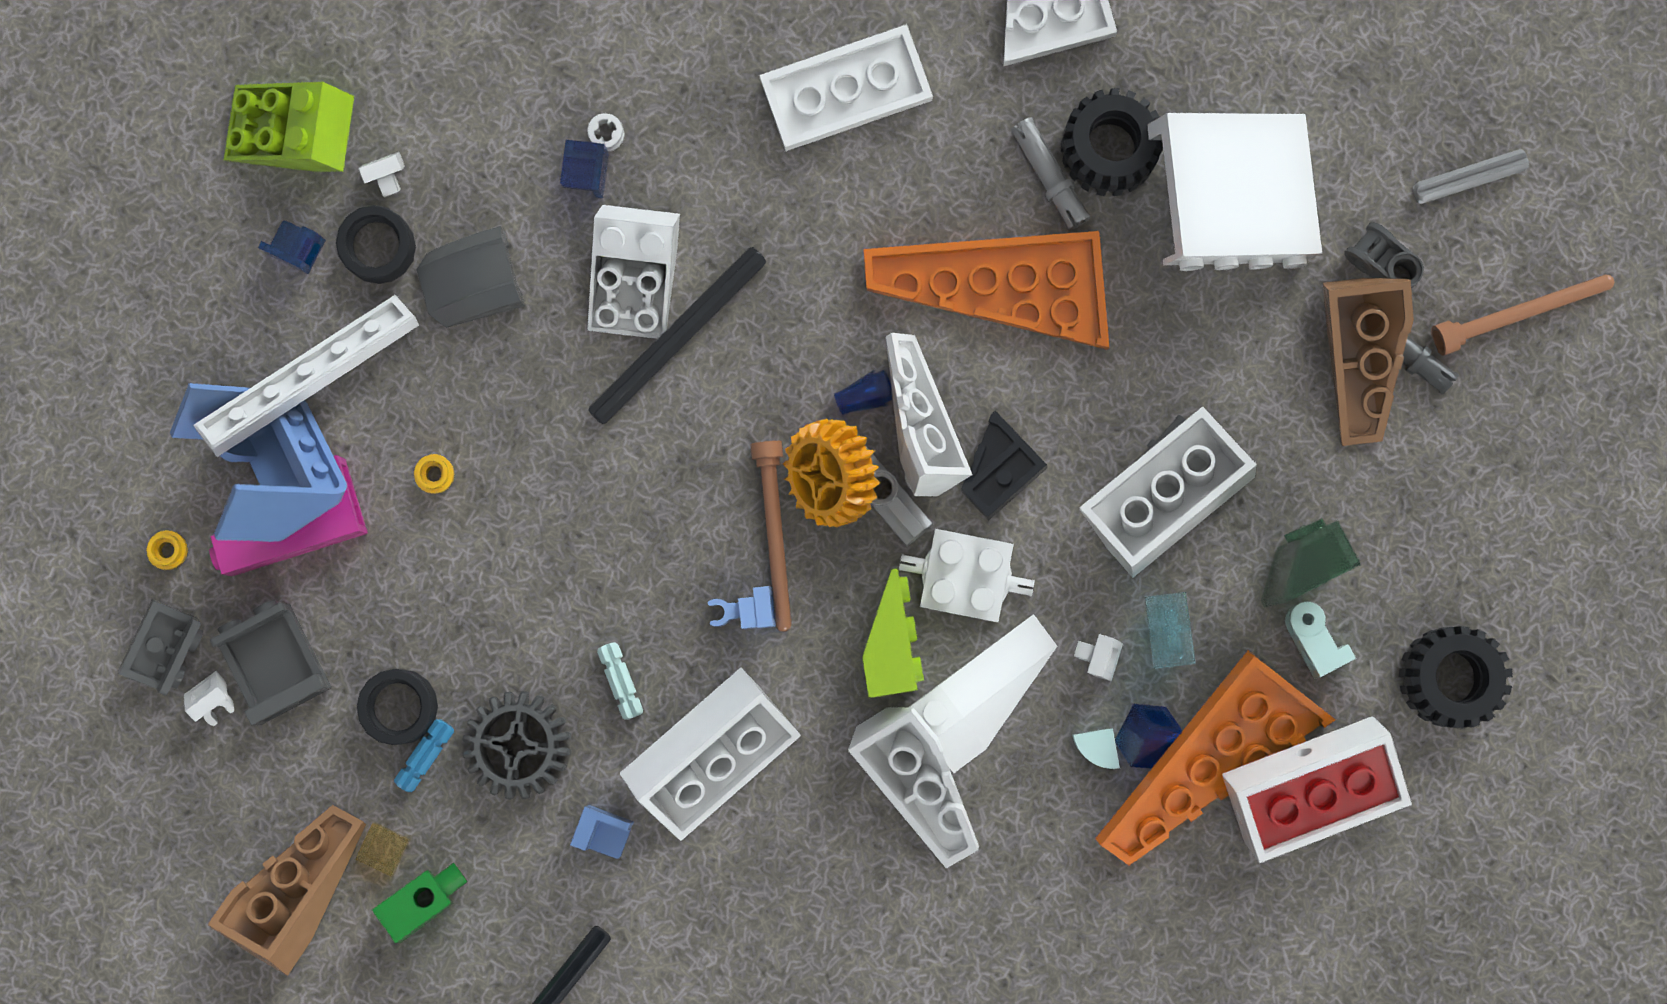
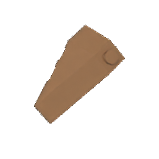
(1367, 341)
(286, 900)

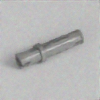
(1058, 187)

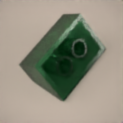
(1308, 560)

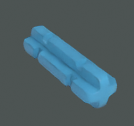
(424, 755)

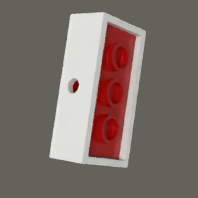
(1317, 789)

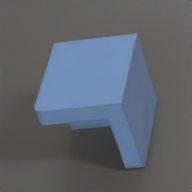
(601, 832)

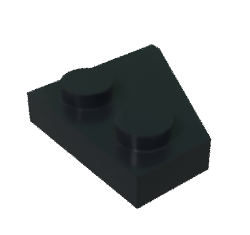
(1000, 468)

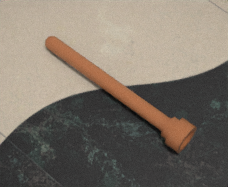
(1450, 336)
(768, 457)

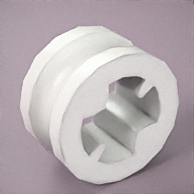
(611, 120)

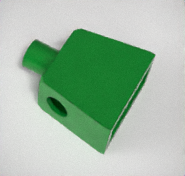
(401, 911)

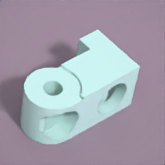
(1308, 630)

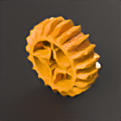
(831, 472)

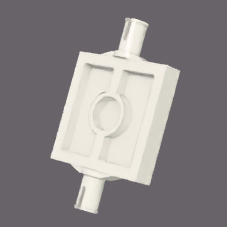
(966, 575)

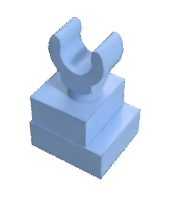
(752, 611)

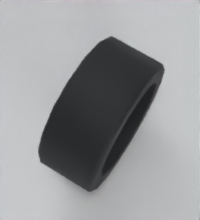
(359, 219)
(367, 700)

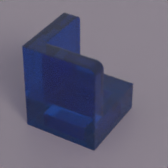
(585, 166)
(294, 246)
(1147, 735)

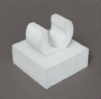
(383, 171)
(1102, 657)
(206, 696)

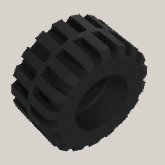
(1094, 169)
(1488, 677)

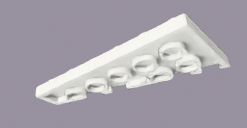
(1053, 26)

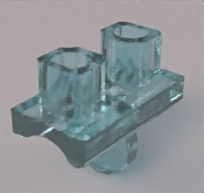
(1170, 630)

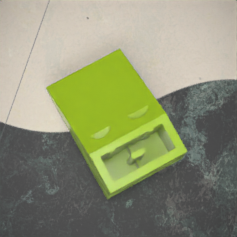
(290, 126)
(888, 650)

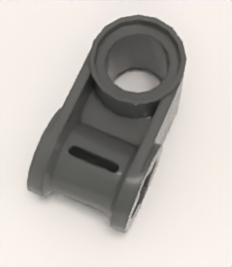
(1384, 256)

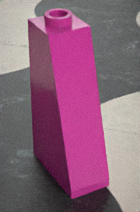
(330, 528)

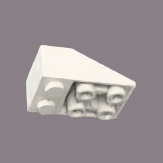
(632, 271)

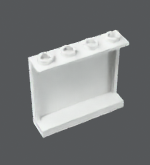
(1239, 189)

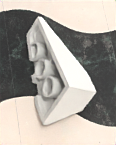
(924, 431)
(982, 694)
(914, 775)

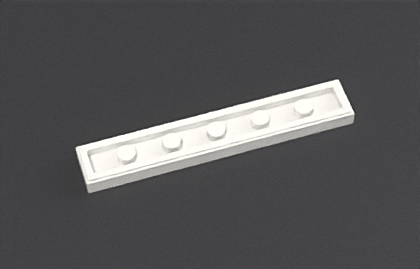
(305, 375)

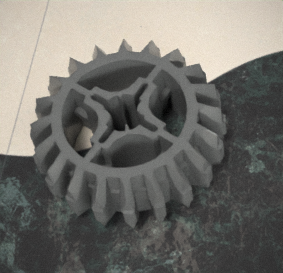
(515, 763)

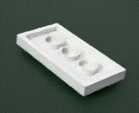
(846, 87)

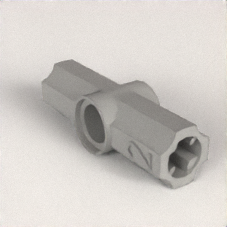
(899, 509)

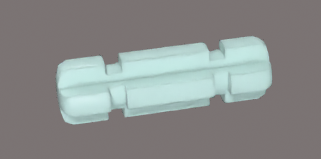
(620, 681)

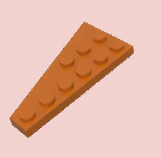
(1021, 282)
(1240, 723)

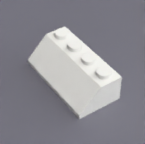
(1168, 491)
(709, 754)

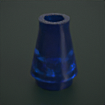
(866, 393)

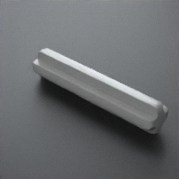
(1470, 176)

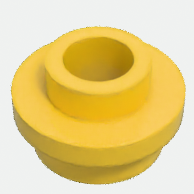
(421, 473)
(155, 546)

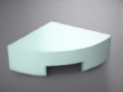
(1098, 747)

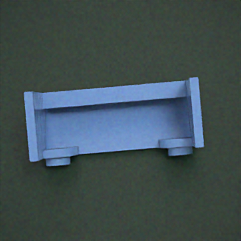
(289, 460)

